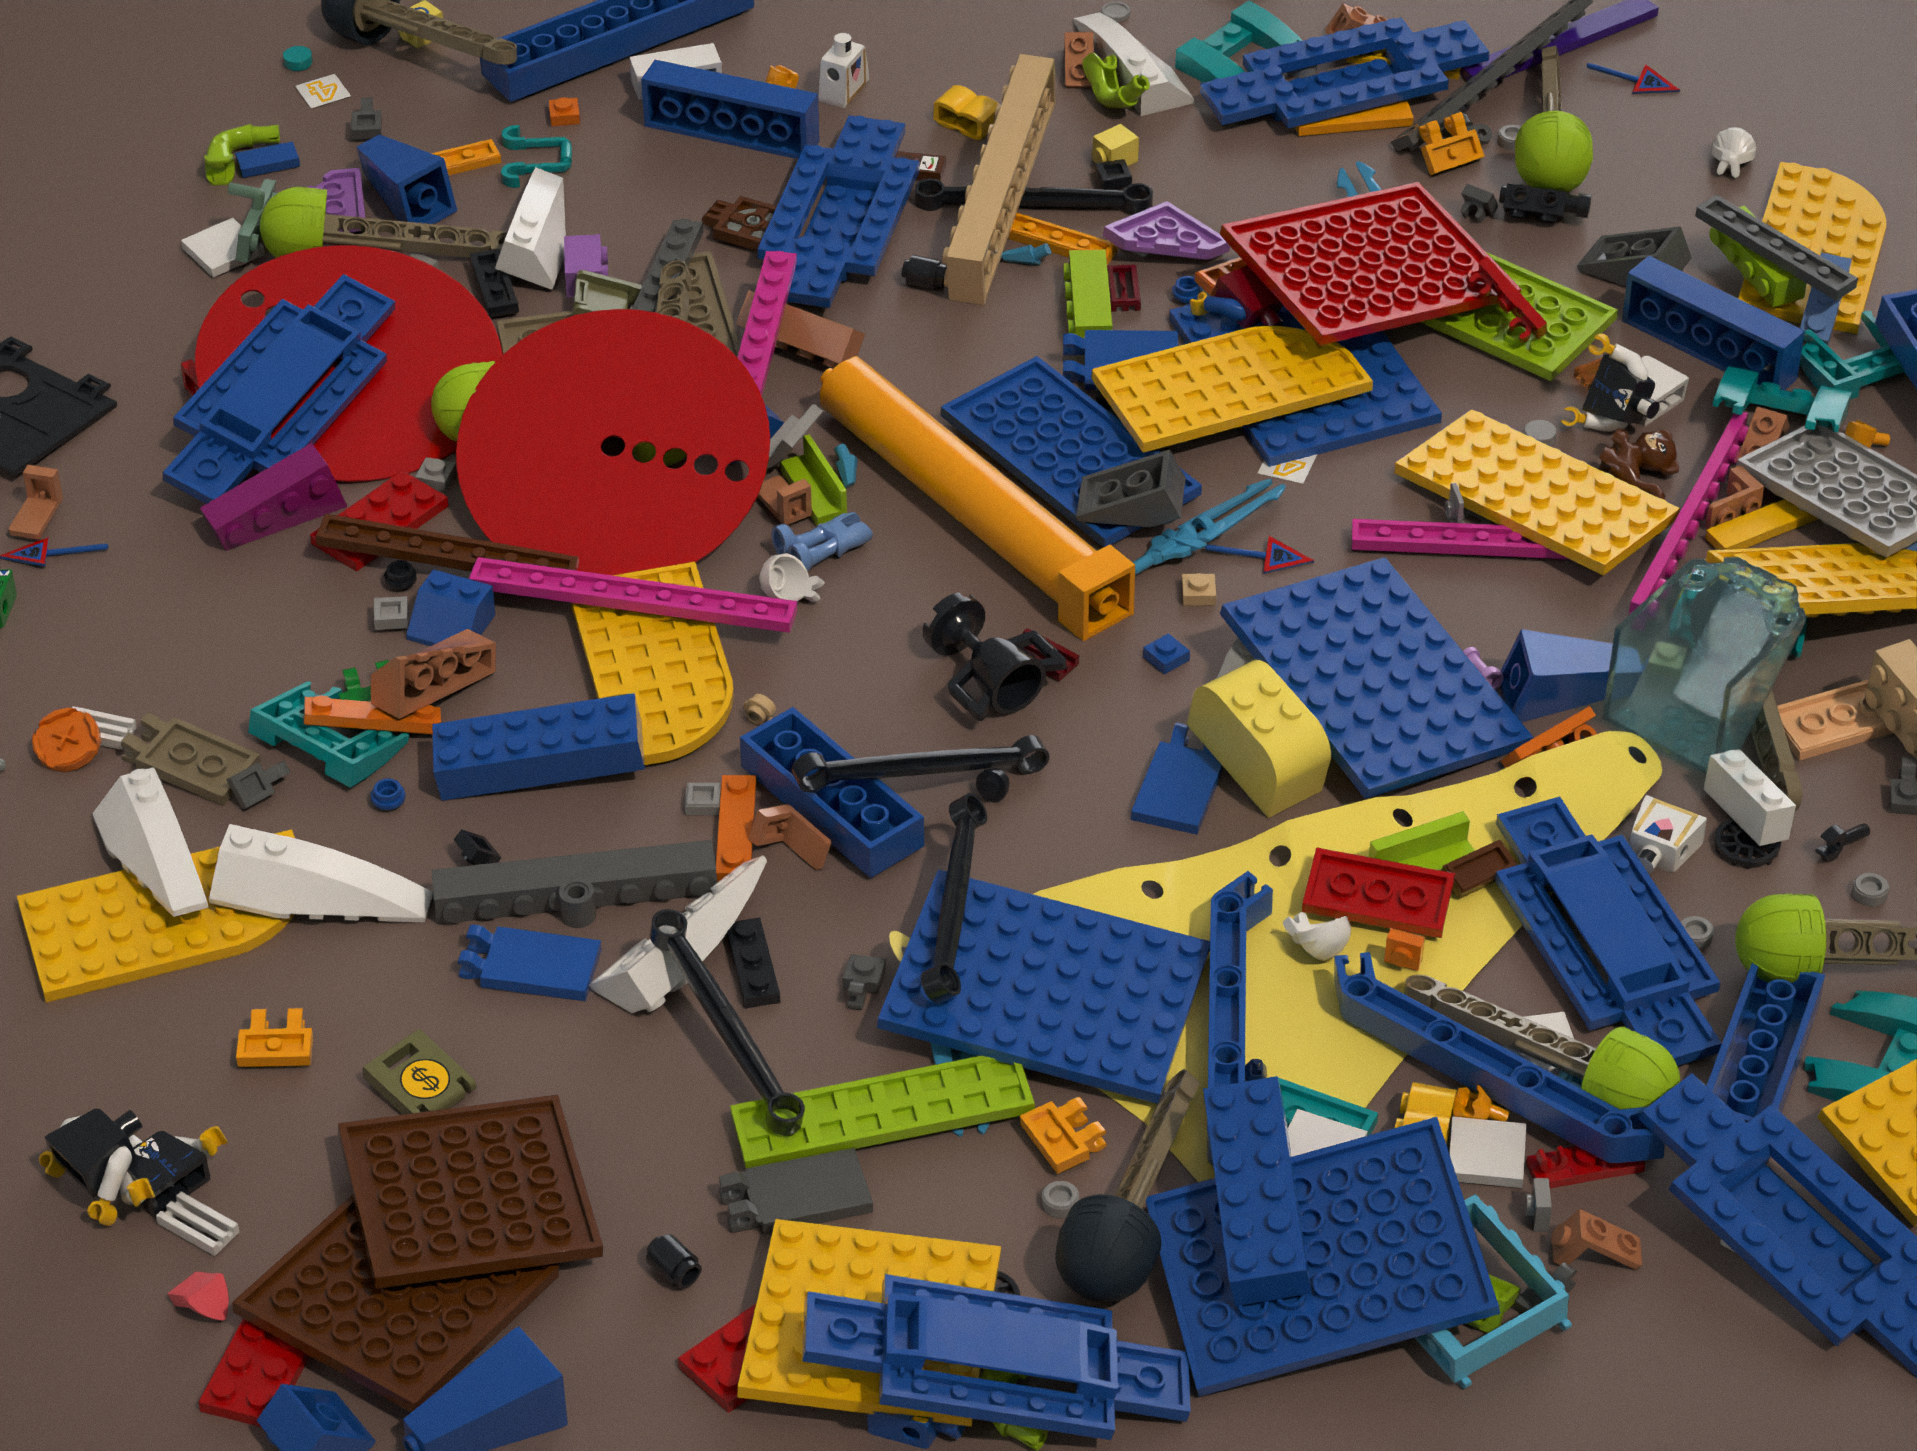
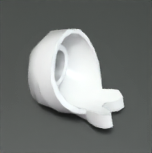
(1733, 148)
(788, 579)
(1320, 939)

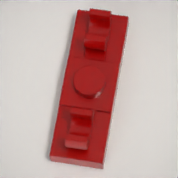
(1509, 300)
(1576, 1166)

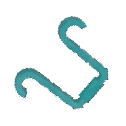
(512, 141)

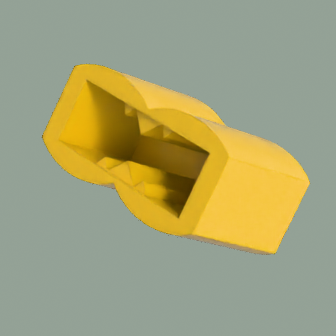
(965, 111)
(1426, 1103)

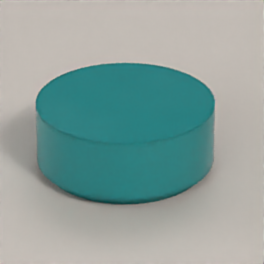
(297, 58)

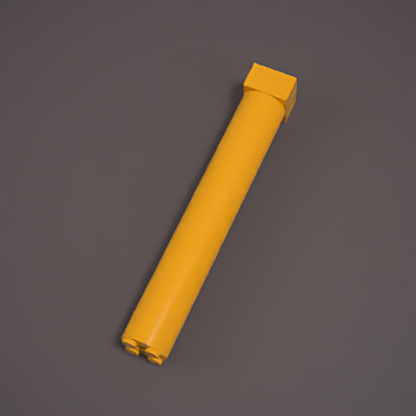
(1088, 584)

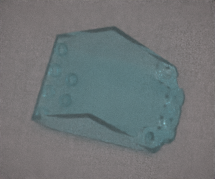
(1702, 658)

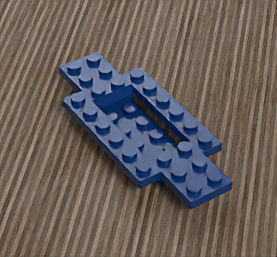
(1414, 71)
(854, 213)
(268, 377)
(1622, 918)
(1780, 1230)
(998, 1334)

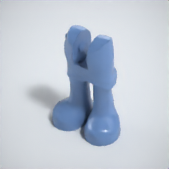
(835, 536)

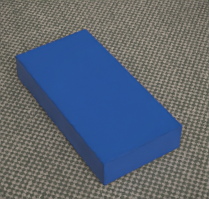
(267, 159)

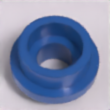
(1186, 289)
(388, 794)

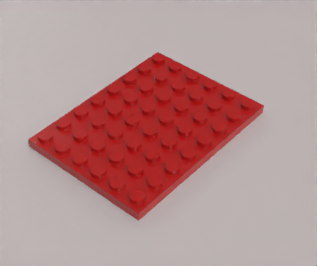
(1364, 262)

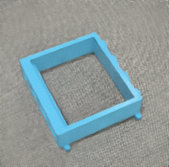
(1462, 1361)

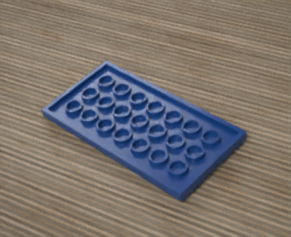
(1049, 437)

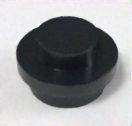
(400, 575)
(993, 784)

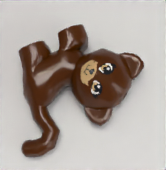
(1650, 452)

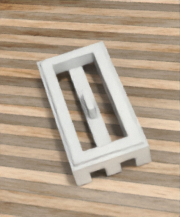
(112, 725)
(202, 1219)

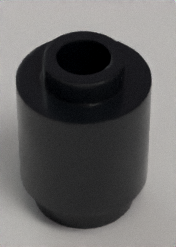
(924, 272)
(673, 1261)

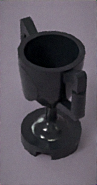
(1001, 668)

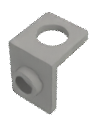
(1455, 508)

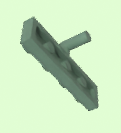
(250, 233)

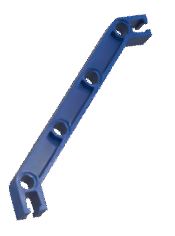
(1233, 913)
(1504, 1076)

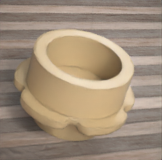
(759, 709)

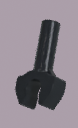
(1838, 838)

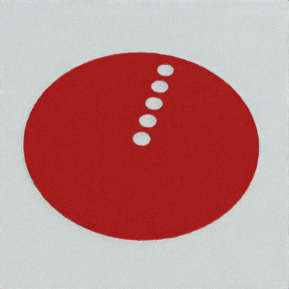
(424, 338)
(549, 402)

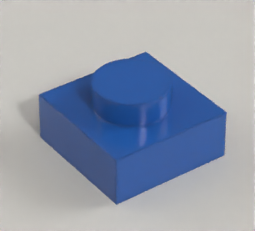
(1166, 653)

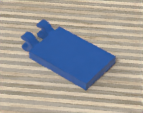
(1109, 347)
(1178, 785)
(531, 962)

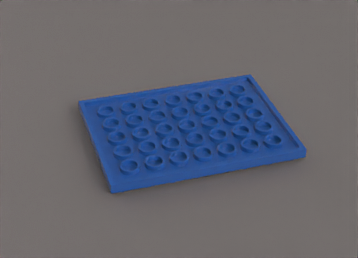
(1392, 407)
(1377, 676)
(1053, 989)
(1382, 1251)

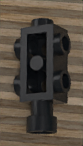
(1536, 205)

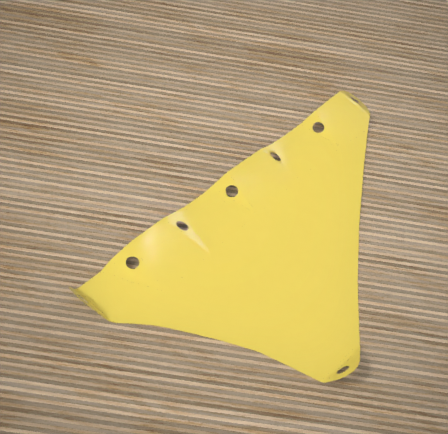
(1292, 996)

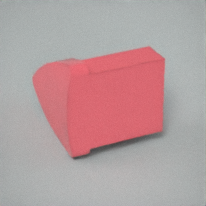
(203, 1294)

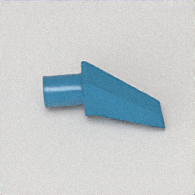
(1027, 254)
(846, 465)

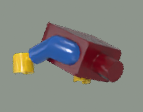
(1241, 298)

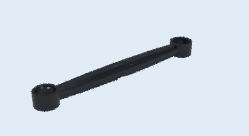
(932, 195)
(919, 763)
(941, 980)
(727, 1022)

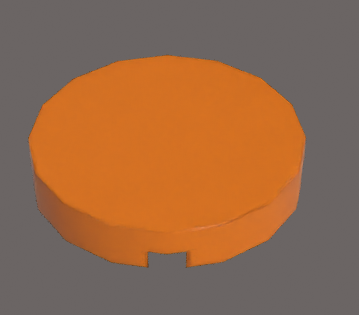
(66, 739)

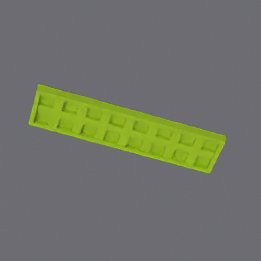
(886, 1109)

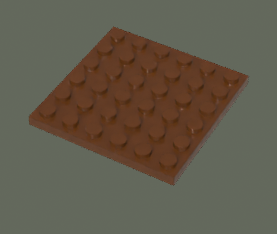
(468, 1191)
(388, 1338)

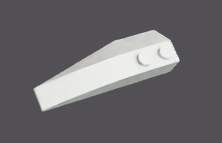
(1134, 59)
(537, 232)
(148, 841)
(292, 876)
(649, 973)

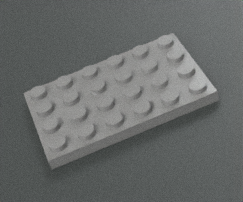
(1841, 485)

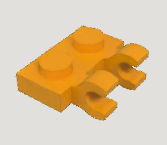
(1453, 151)
(275, 1047)
(1054, 1133)

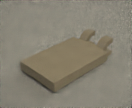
(188, 756)

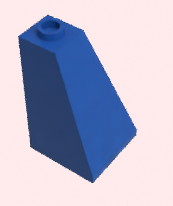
(408, 180)
(1553, 674)
(493, 1402)

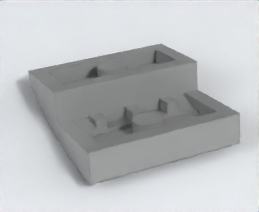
(790, 434)

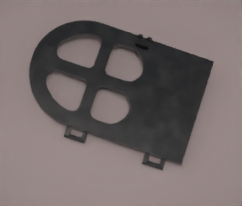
(46, 411)

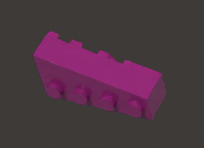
(275, 500)

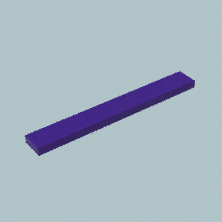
(1582, 32)

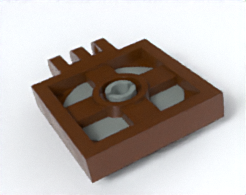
(740, 222)

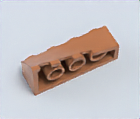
(811, 334)
(433, 673)

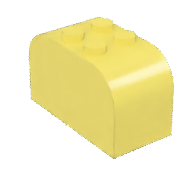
(1262, 736)

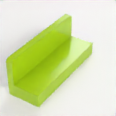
(827, 490)
(1427, 844)

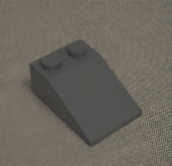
(1619, 253)
(1134, 493)

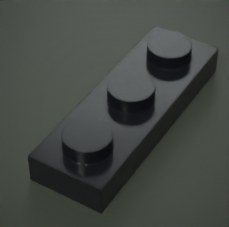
(493, 284)
(753, 963)

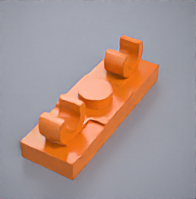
(1552, 738)

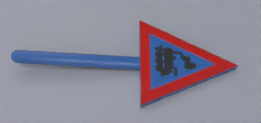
(1648, 81)
(37, 552)
(1276, 557)

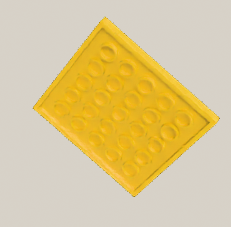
(851, 1266)

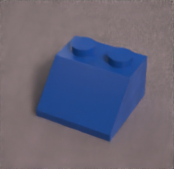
(449, 606)
(312, 1421)

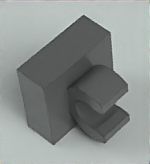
(1479, 200)

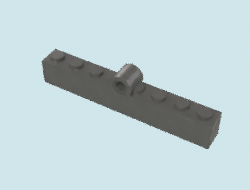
(574, 883)

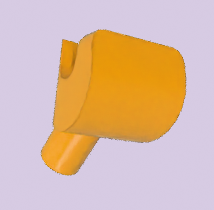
(782, 76)
(1866, 434)
(1477, 1106)

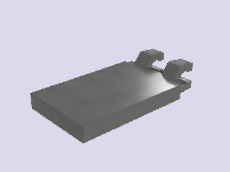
(796, 1190)

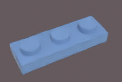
(1821, 309)

